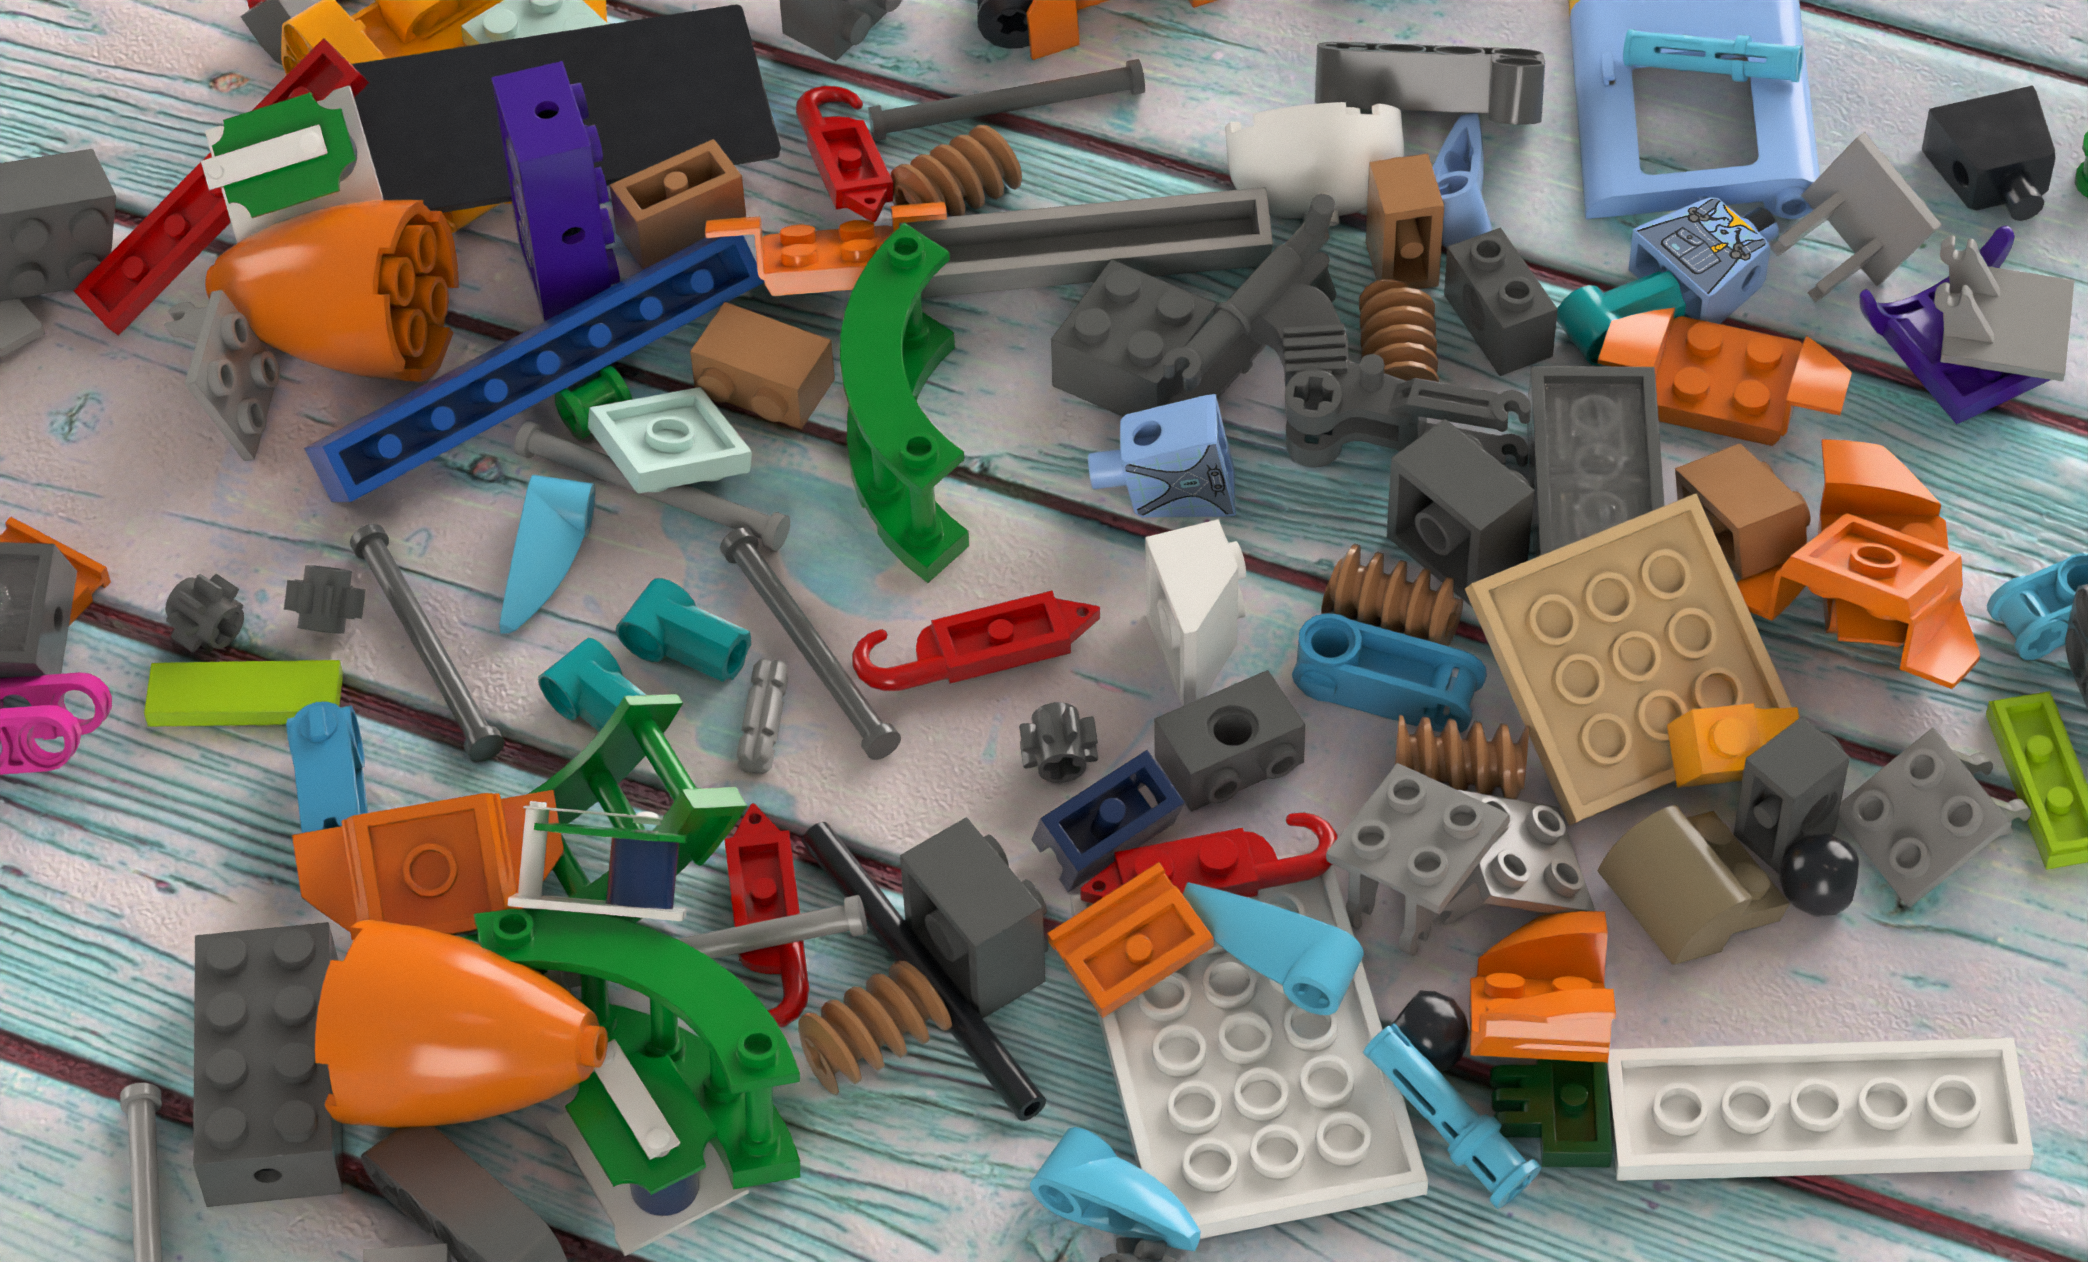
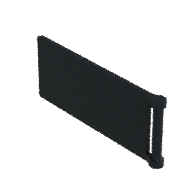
(646, 85)

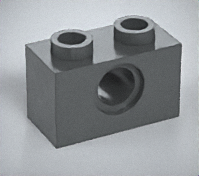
(1500, 301)
(1196, 741)
(1790, 791)

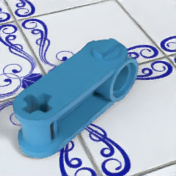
(1385, 672)
(327, 765)

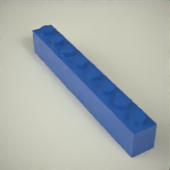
(532, 366)

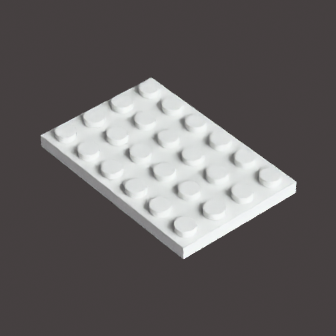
(1255, 1101)

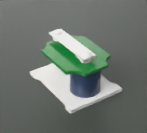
(290, 160)
(638, 875)
(644, 1147)

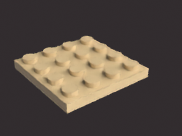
(1617, 645)

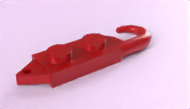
(845, 153)
(981, 642)
(1220, 860)
(766, 890)

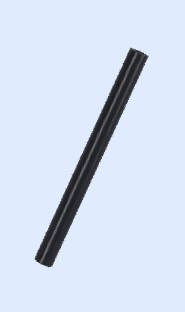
(904, 945)

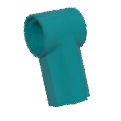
(1589, 311)
(670, 625)
(586, 684)

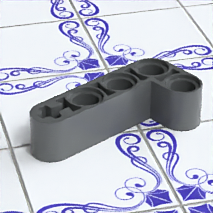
(1433, 78)
(457, 1199)

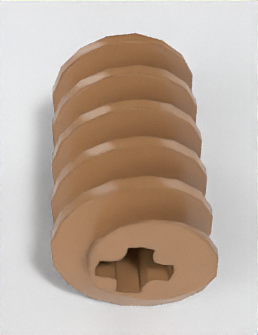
(959, 172)
(1400, 329)
(1392, 599)
(1465, 760)
(870, 1021)

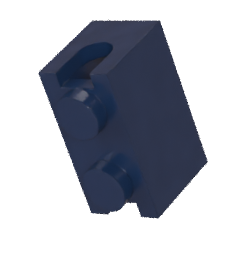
(1108, 819)

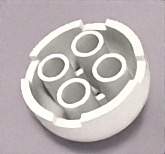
(1313, 153)

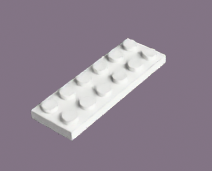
(1817, 1109)

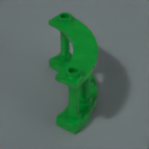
(891, 443)
(594, 777)
(739, 1042)

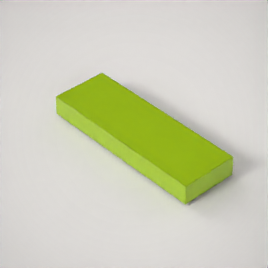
(238, 691)
(2044, 775)

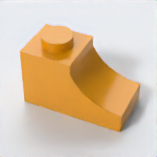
(1715, 741)

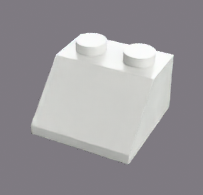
(1194, 603)

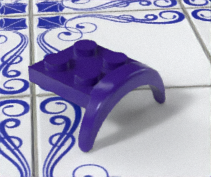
(1916, 334)

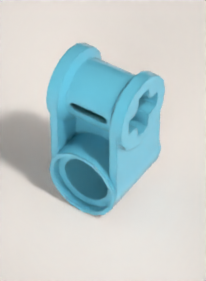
(2040, 605)

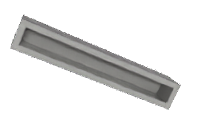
(1080, 240)

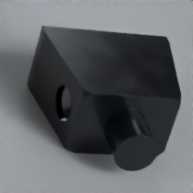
(1993, 150)

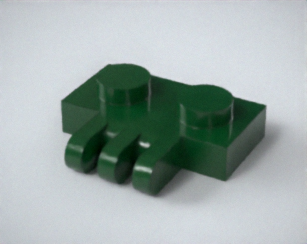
(1561, 1105)

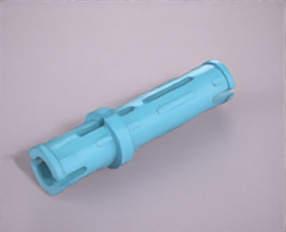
(1782, 61)

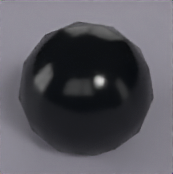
(1820, 874)
(1435, 1028)

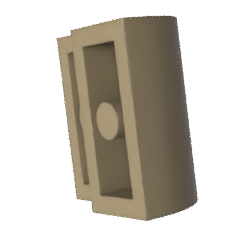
(1690, 883)

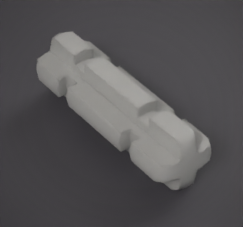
(762, 716)

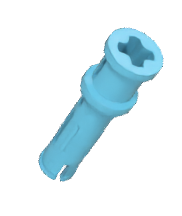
(1471, 1137)

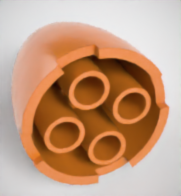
(348, 287)
(445, 1031)

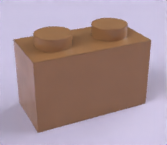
(671, 201)
(1405, 221)
(762, 365)
(1747, 507)

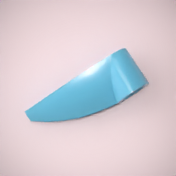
(548, 538)
(1294, 950)
(1098, 1189)

